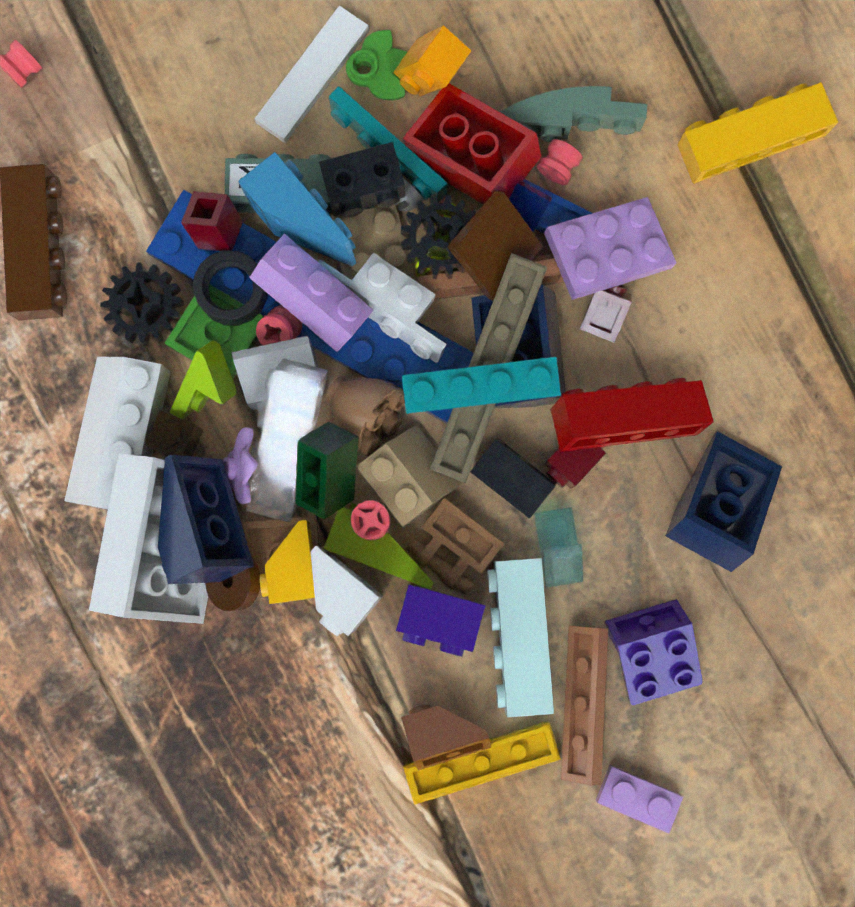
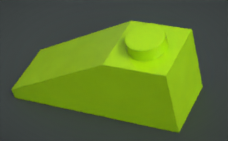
(380, 554)

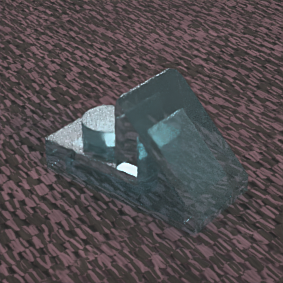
(559, 547)

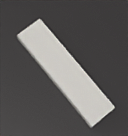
(312, 74)

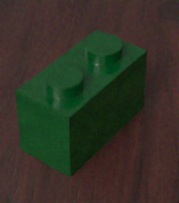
(326, 470)

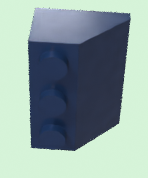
(538, 340)

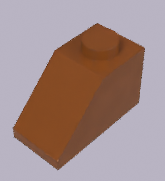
(441, 736)

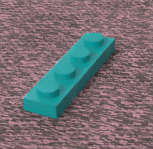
(373, 133)
(481, 385)

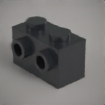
(363, 180)

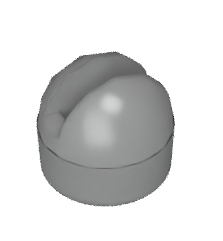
(411, 198)

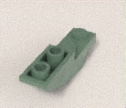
(586, 107)

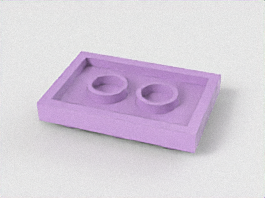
(609, 248)

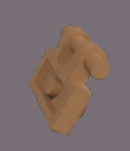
(460, 535)

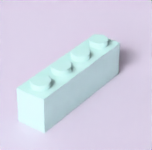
(522, 638)

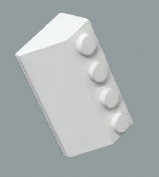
(117, 419)

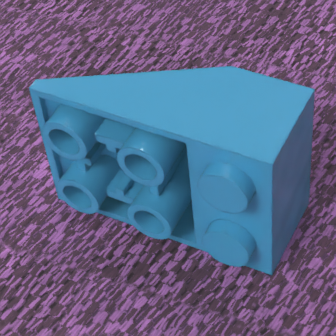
(290, 209)

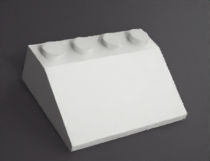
(129, 564)

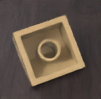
(403, 477)

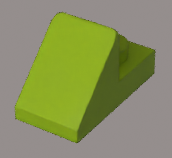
(205, 379)

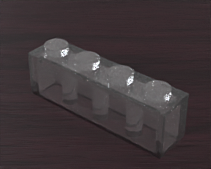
(289, 415)

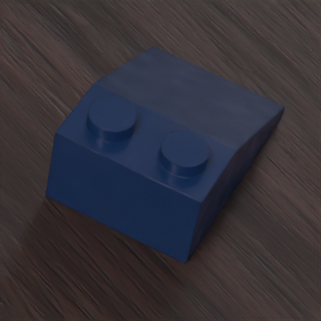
(725, 503)
(200, 523)

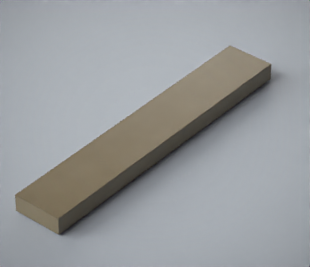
(495, 346)

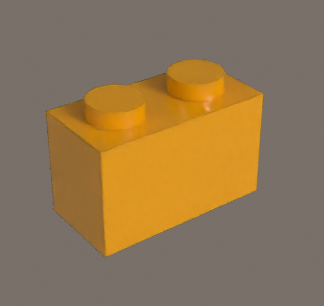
(431, 62)

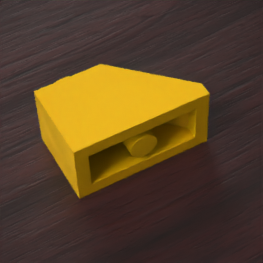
(289, 569)

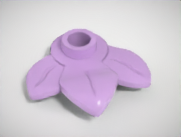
(241, 465)

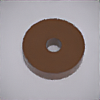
(236, 594)

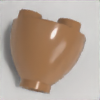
(366, 409)

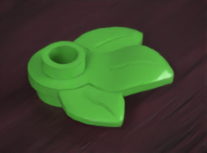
(382, 60)

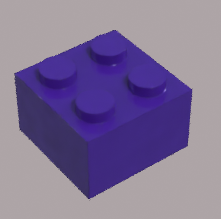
(440, 619)

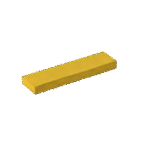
(507, 756)

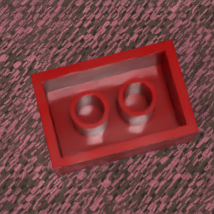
(473, 144)

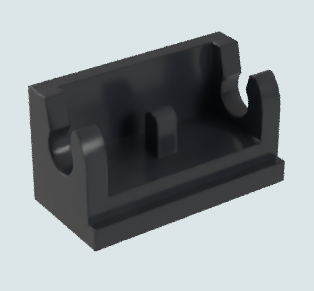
(513, 478)

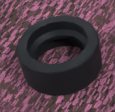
(203, 276)

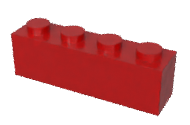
(630, 414)

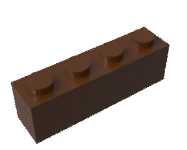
(32, 242)

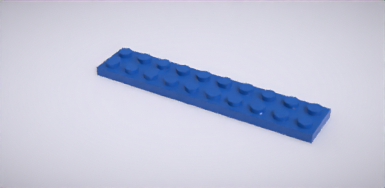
(366, 352)

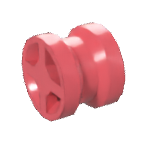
(19, 63)
(559, 162)
(278, 319)
(365, 518)

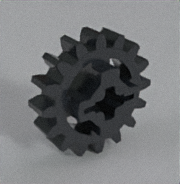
(432, 222)
(140, 288)

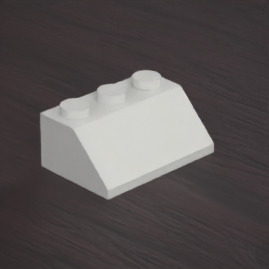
(340, 593)

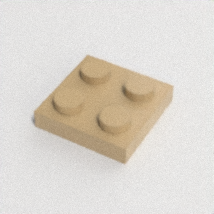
(376, 232)

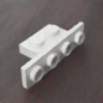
(396, 303)

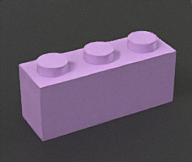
(310, 293)

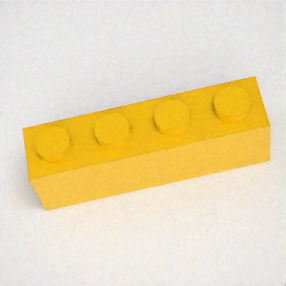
(757, 131)

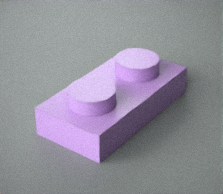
(639, 799)

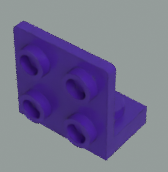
(656, 651)

